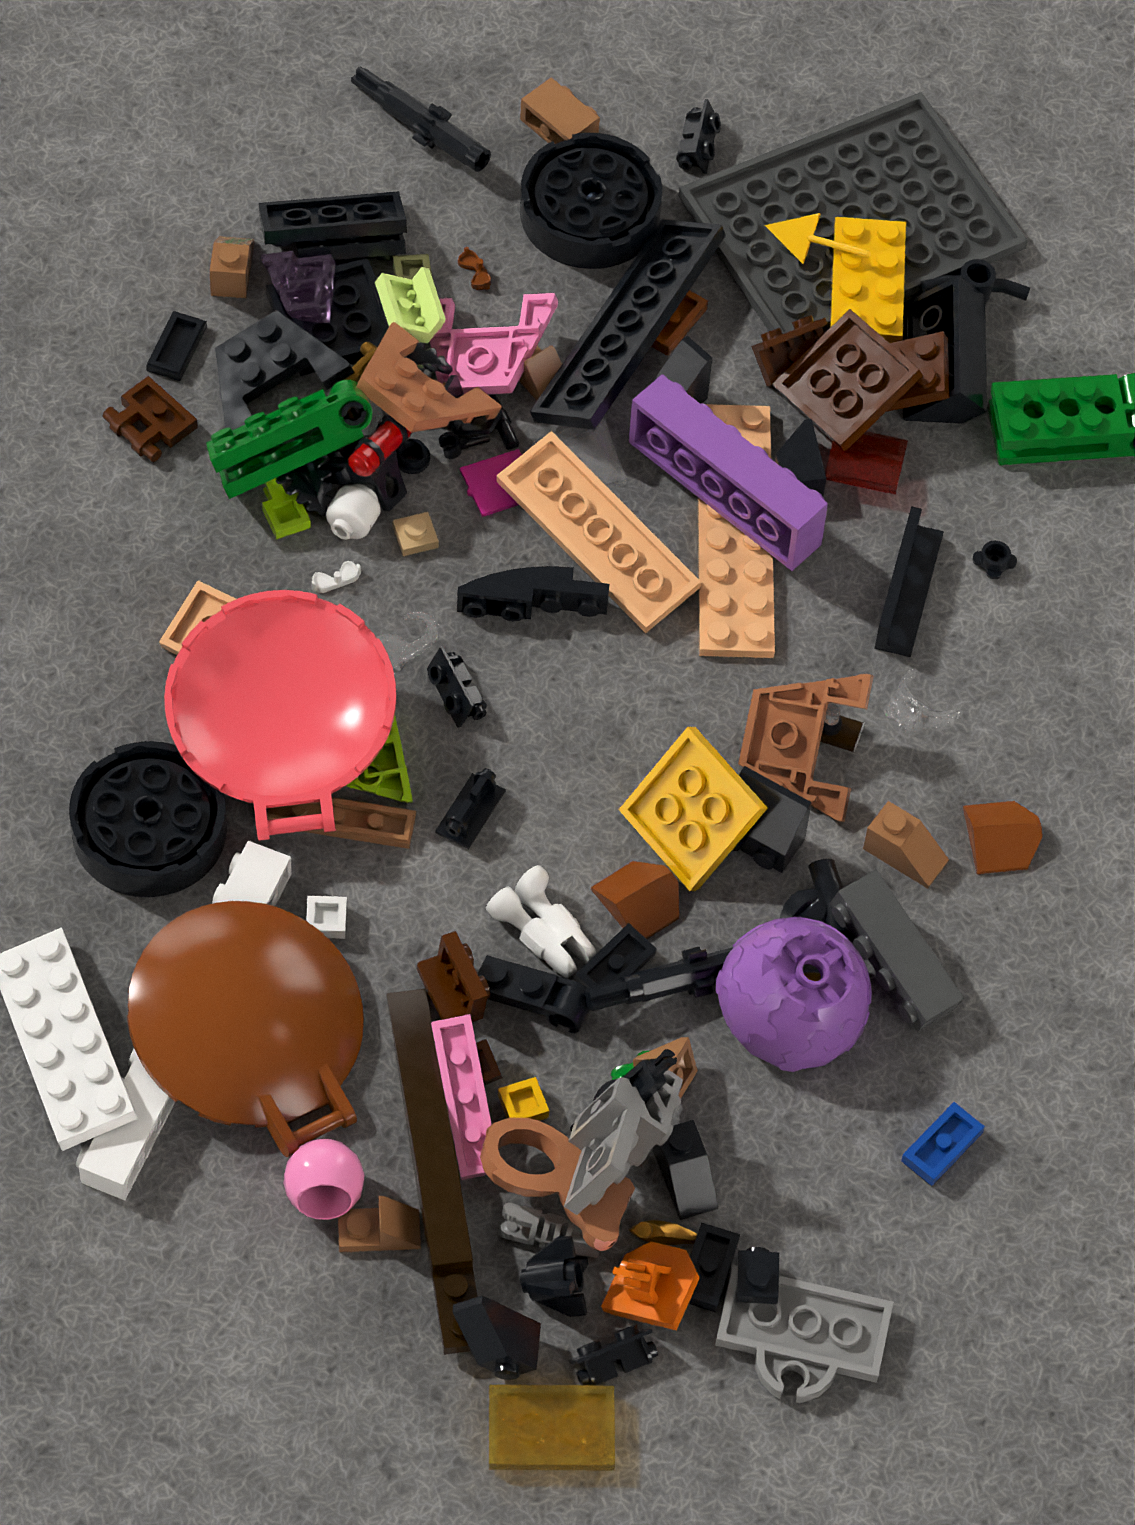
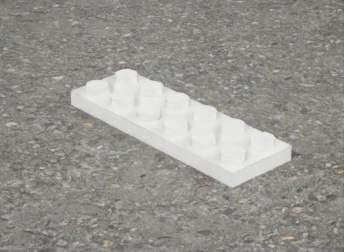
(63, 1040)

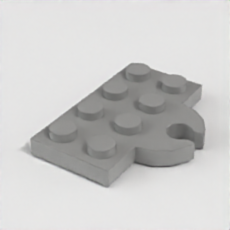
(807, 1332)

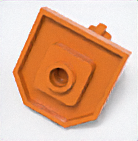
(652, 1285)

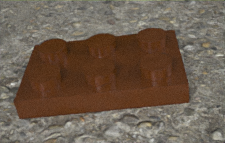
(932, 358)

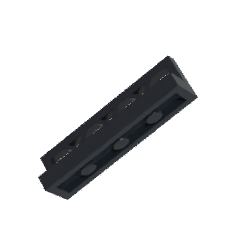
(908, 587)

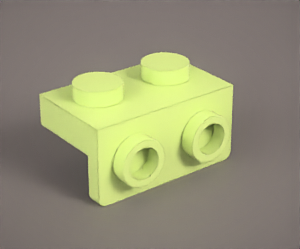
(412, 303)

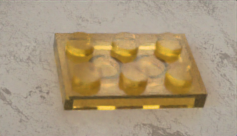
(551, 1427)

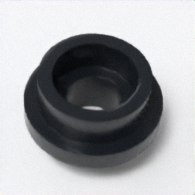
(413, 448)

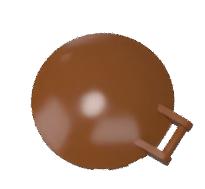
(248, 1019)

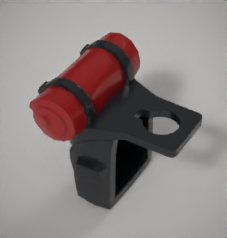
(371, 460)

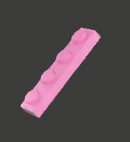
(463, 1091)

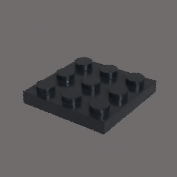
(355, 312)

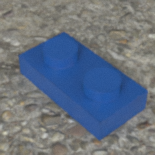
(942, 1143)

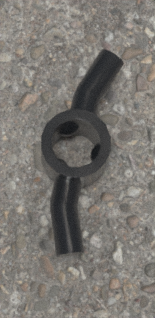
(982, 277)

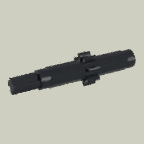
(429, 123)
(692, 973)

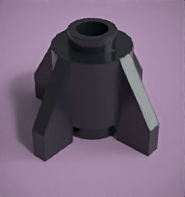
(555, 1276)

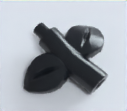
(816, 902)

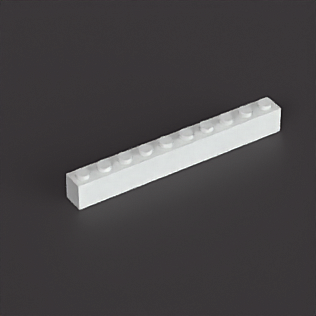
(119, 1154)

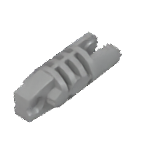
(531, 1227)

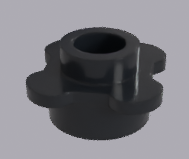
(997, 550)

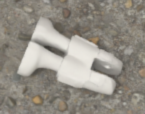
(550, 931)

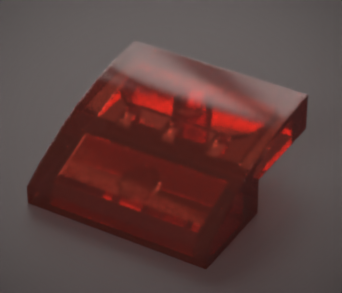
(868, 463)

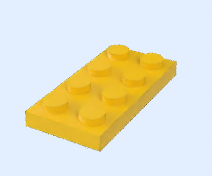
(874, 283)

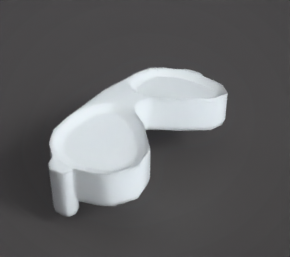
(348, 574)

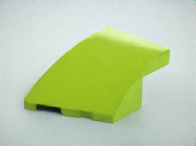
(387, 773)

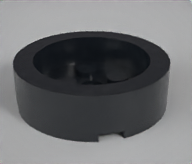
(597, 229)
(153, 854)

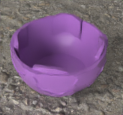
(780, 1010)

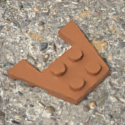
(411, 395)
(787, 731)

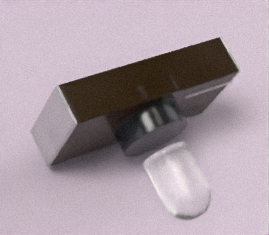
(840, 730)

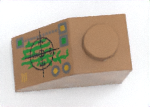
(231, 266)

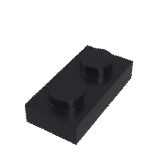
(618, 958)
(712, 1258)

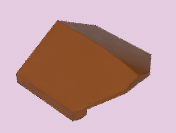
(1002, 836)
(641, 896)

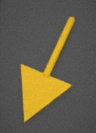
(799, 233)

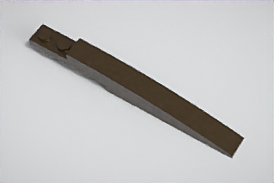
(433, 1161)

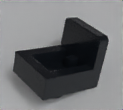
(757, 1276)

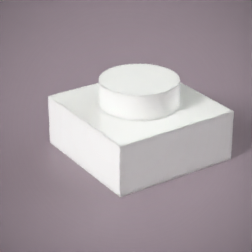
(328, 915)

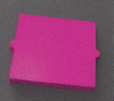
(483, 484)

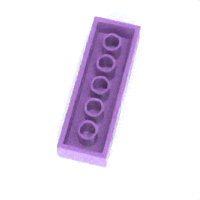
(727, 472)

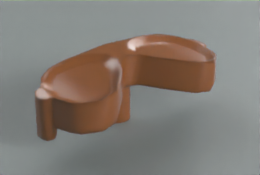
(471, 261)

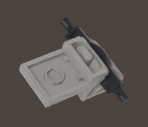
(622, 1127)

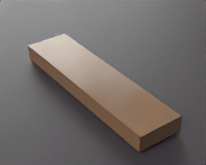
(359, 821)

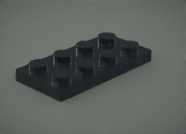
(332, 218)

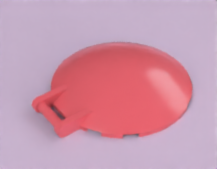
(281, 703)

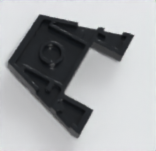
(266, 357)

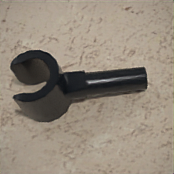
(460, 444)

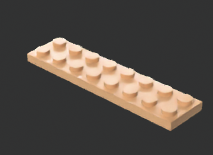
(732, 568)

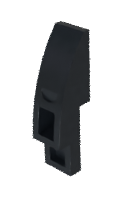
(518, 590)

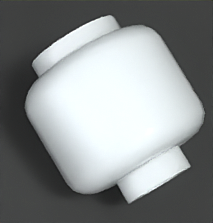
(353, 511)

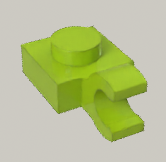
(283, 511)

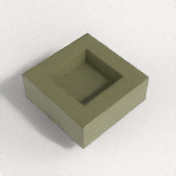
(408, 265)

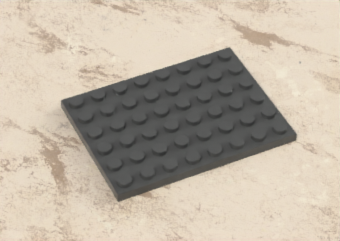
(875, 167)

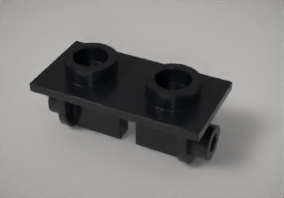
(702, 127)
(449, 676)
(471, 808)
(598, 1360)

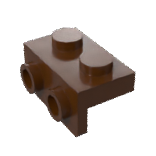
(782, 349)
(454, 981)

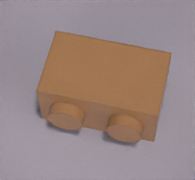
(557, 113)

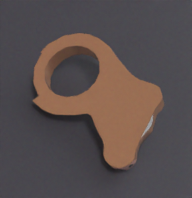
(597, 1222)

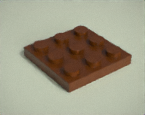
(847, 380)

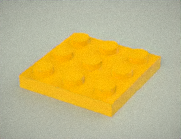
(692, 808)

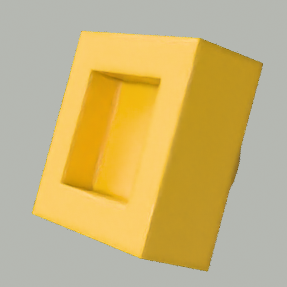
(524, 1100)

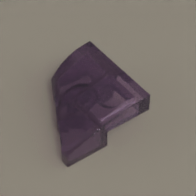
(303, 284)

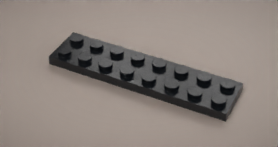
(627, 324)

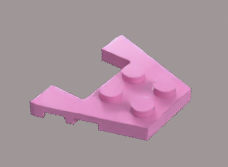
(493, 355)

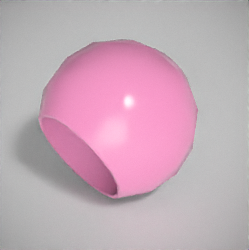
(324, 1179)

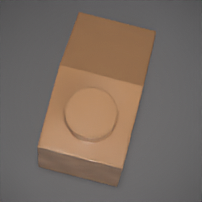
(905, 845)

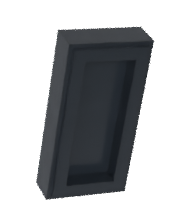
(176, 346)

